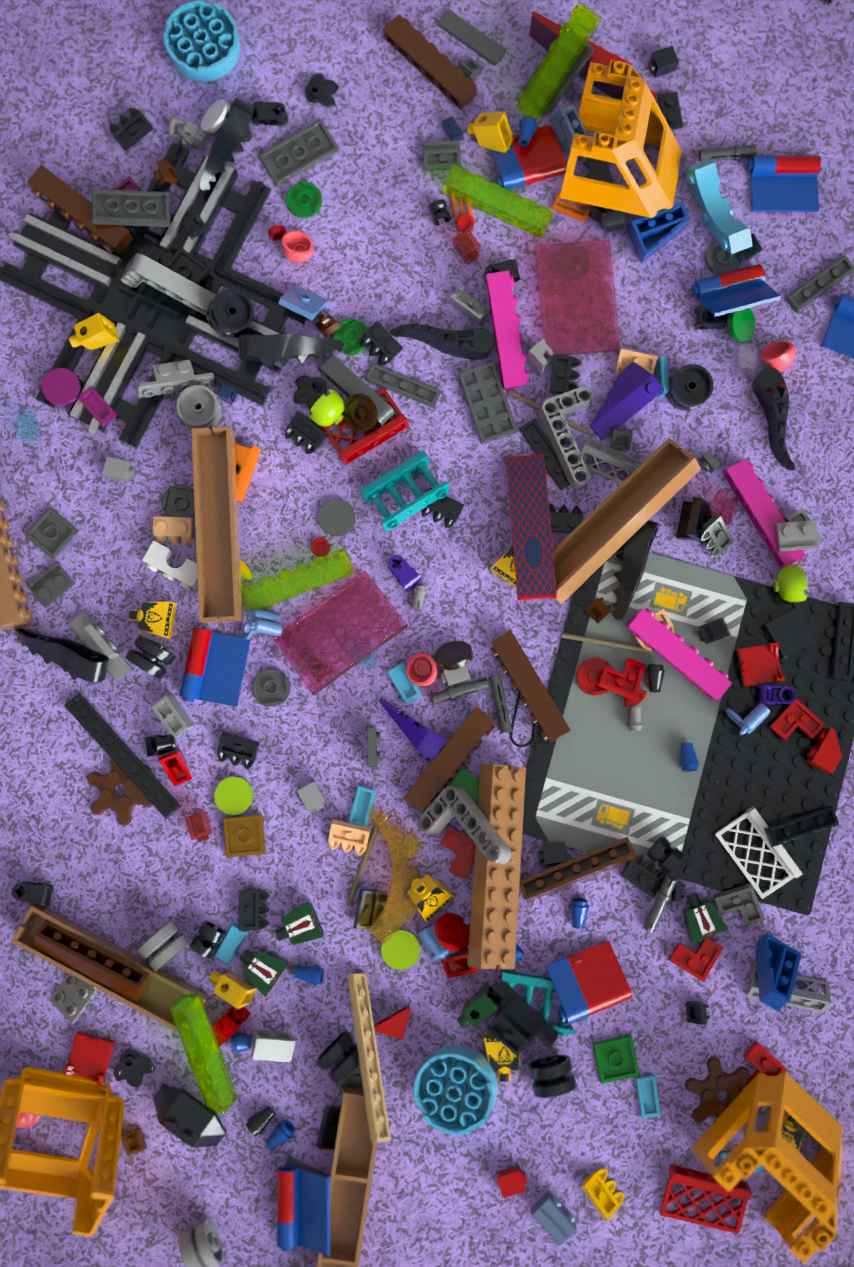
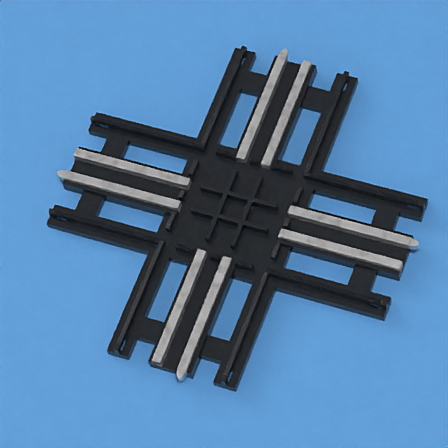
(143, 314)

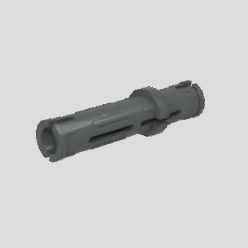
(727, 153)
(452, 693)
(500, 703)
(663, 896)

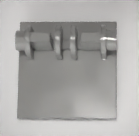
(72, 997)

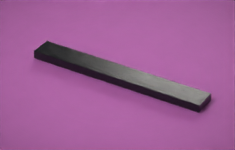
(122, 756)

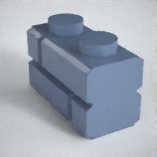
(565, 124)
(553, 1218)

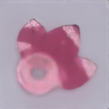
(723, 506)

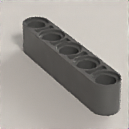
(351, 384)

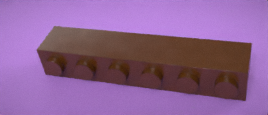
(430, 62)
(78, 209)
(530, 686)
(449, 759)
(577, 869)
(91, 960)

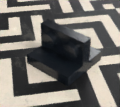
(692, 519)

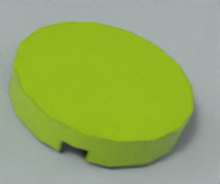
(233, 795)
(401, 950)

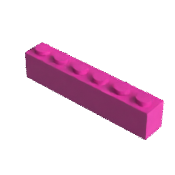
(505, 328)
(760, 508)
(678, 654)

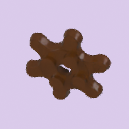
(110, 800)
(714, 1082)

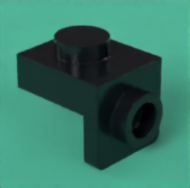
(713, 631)

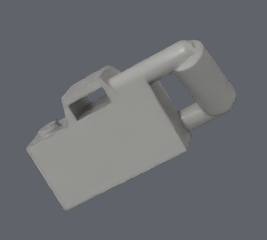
(188, 134)

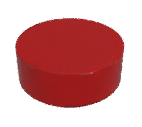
(464, 222)
(276, 232)
(320, 547)

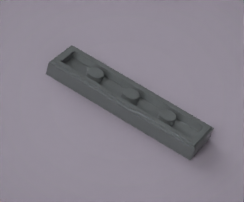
(471, 37)
(820, 283)
(403, 385)

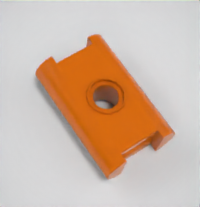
(246, 460)

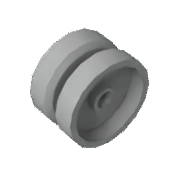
(199, 397)
(163, 945)
(201, 1246)

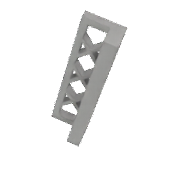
(611, 456)
(806, 998)

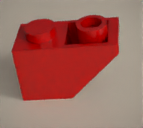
(826, 752)
(229, 1023)

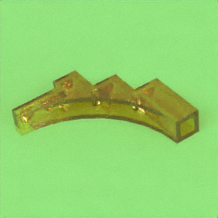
(397, 907)

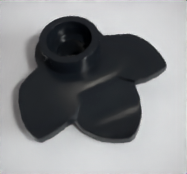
(323, 88)
(306, 391)
(133, 1071)

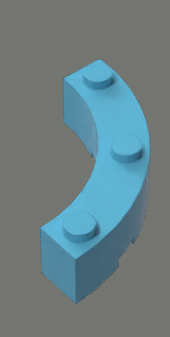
(715, 210)

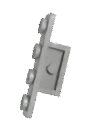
(173, 378)
(95, 639)

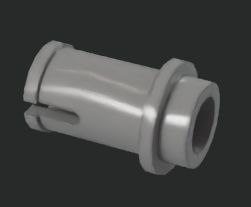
(418, 597)
(635, 720)

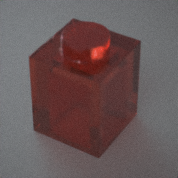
(467, 245)
(199, 826)

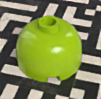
(328, 409)
(791, 583)

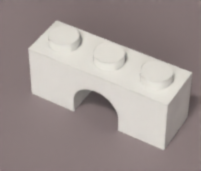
(159, 559)

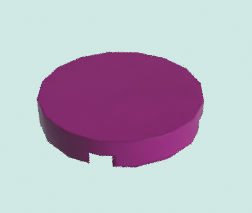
(61, 387)

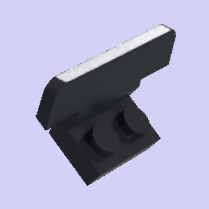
(518, 1021)

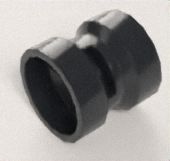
(439, 210)

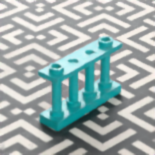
(397, 475)
(531, 982)

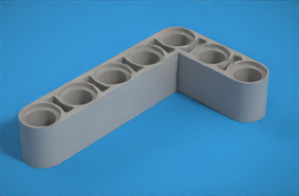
(146, 270)
(564, 434)
(452, 803)

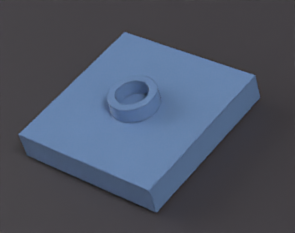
(303, 302)

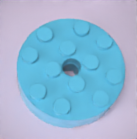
(202, 41)
(473, 1079)

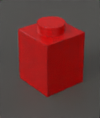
(511, 1181)

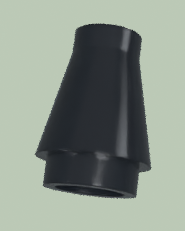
(655, 677)
(259, 1121)

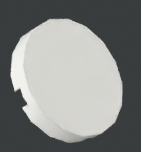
(215, 116)

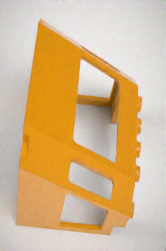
(620, 135)
(71, 1099)
(810, 1186)

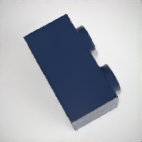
(452, 129)
(227, 394)

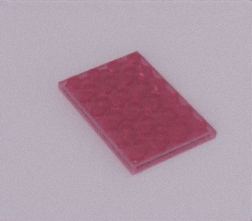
(577, 297)
(339, 632)

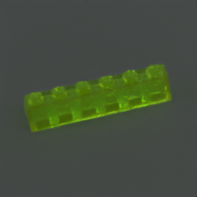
(559, 61)
(498, 201)
(298, 581)
(203, 1052)

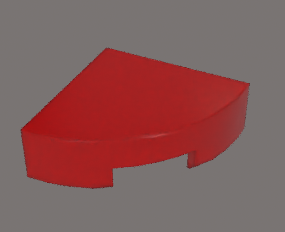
(640, 696)

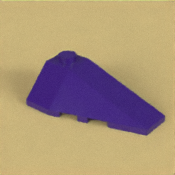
(630, 393)
(421, 737)

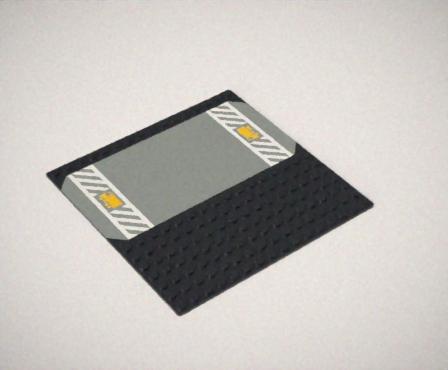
(625, 783)

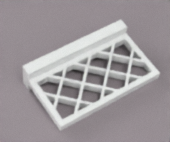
(779, 852)

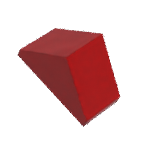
(176, 767)
(457, 965)
(394, 1024)

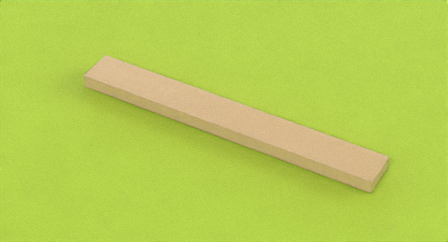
(368, 1058)

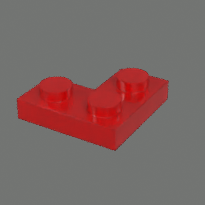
(623, 683)
(796, 716)
(465, 850)
(697, 963)
(763, 1062)

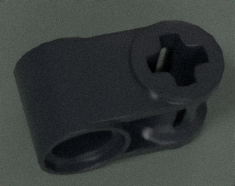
(269, 113)
(510, 265)
(706, 320)
(159, 744)
(35, 893)

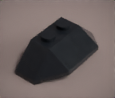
(188, 1117)

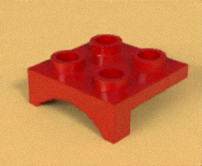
(760, 664)
(89, 1057)

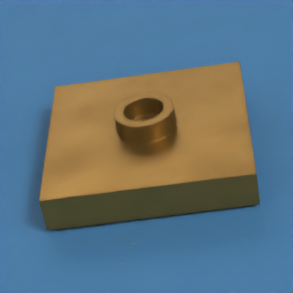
(244, 835)

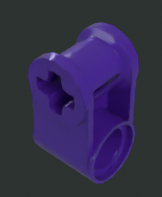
(405, 575)
(773, 694)

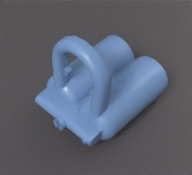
(262, 622)
(752, 720)
(432, 945)

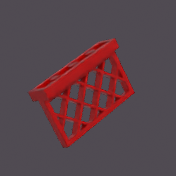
(370, 440)
(704, 1181)

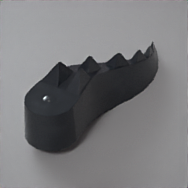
(228, 140)
(609, 219)
(465, 344)
(283, 347)
(774, 398)
(633, 566)
(68, 654)

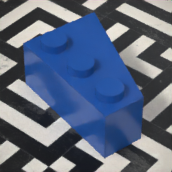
(653, 233)
(776, 971)

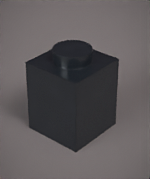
(663, 61)
(553, 854)

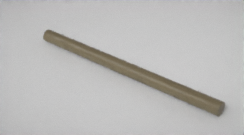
(537, 406)
(605, 642)
(362, 865)

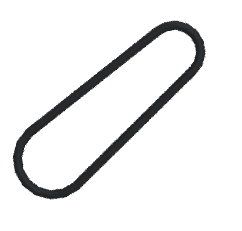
(512, 725)

